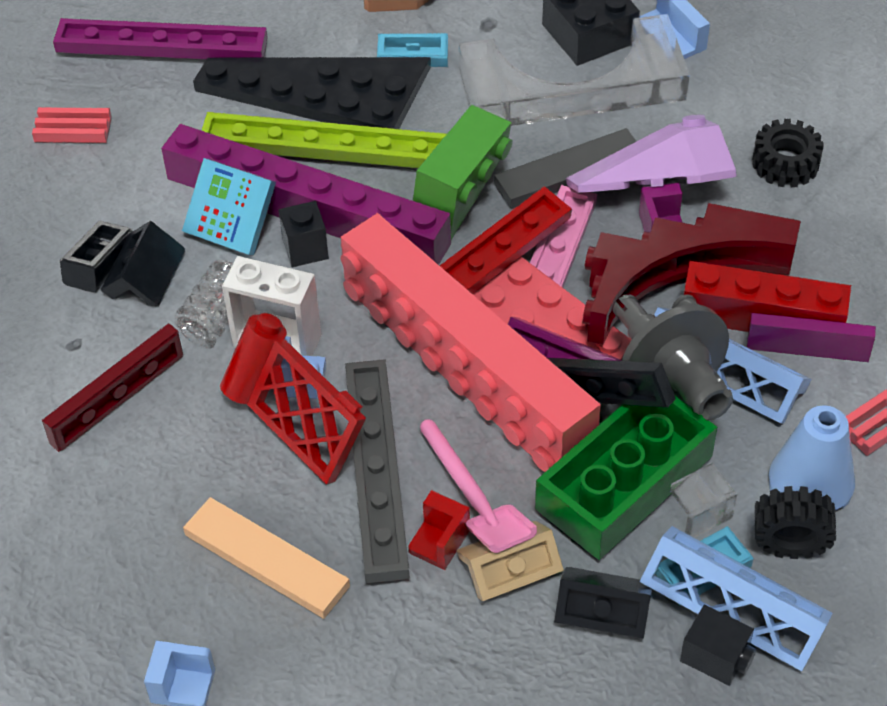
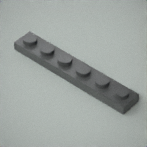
(377, 475)

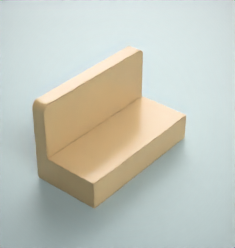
(512, 567)

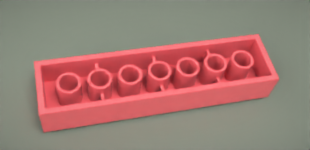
(466, 343)

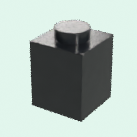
(303, 234)
(718, 645)

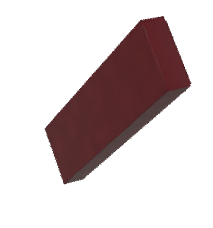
(113, 388)

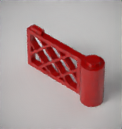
(258, 368)

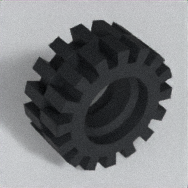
(791, 138)
(795, 522)

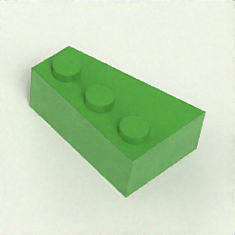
(463, 164)

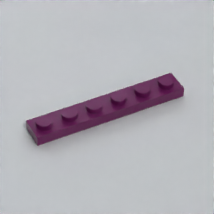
(158, 39)

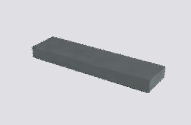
(551, 171)

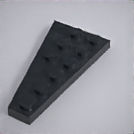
(320, 88)

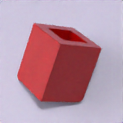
(441, 531)

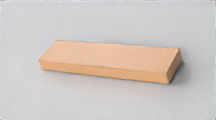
(267, 557)

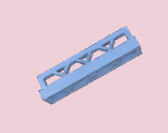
(766, 368)
(743, 582)

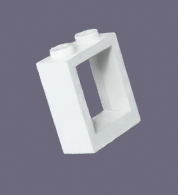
(284, 287)

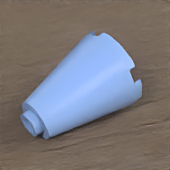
(817, 457)

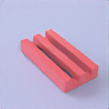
(72, 125)
(862, 414)

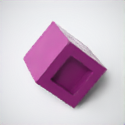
(661, 203)

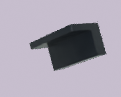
(144, 264)
(603, 602)

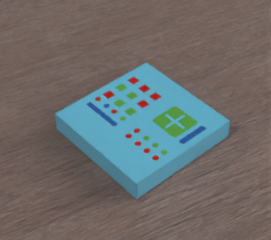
(228, 206)

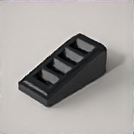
(91, 259)

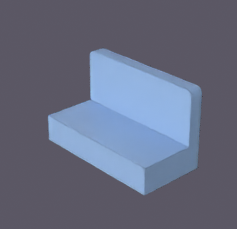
(688, 24)

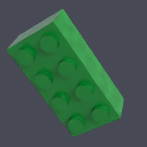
(623, 472)

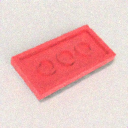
(536, 298)

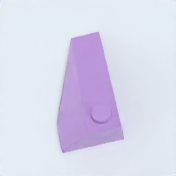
(678, 151)

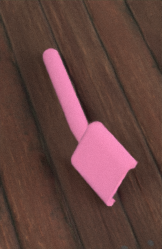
(494, 528)

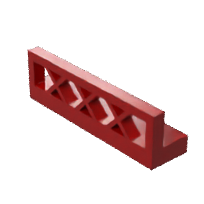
(507, 240)

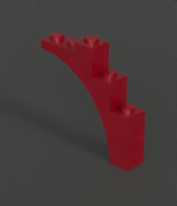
(720, 238)

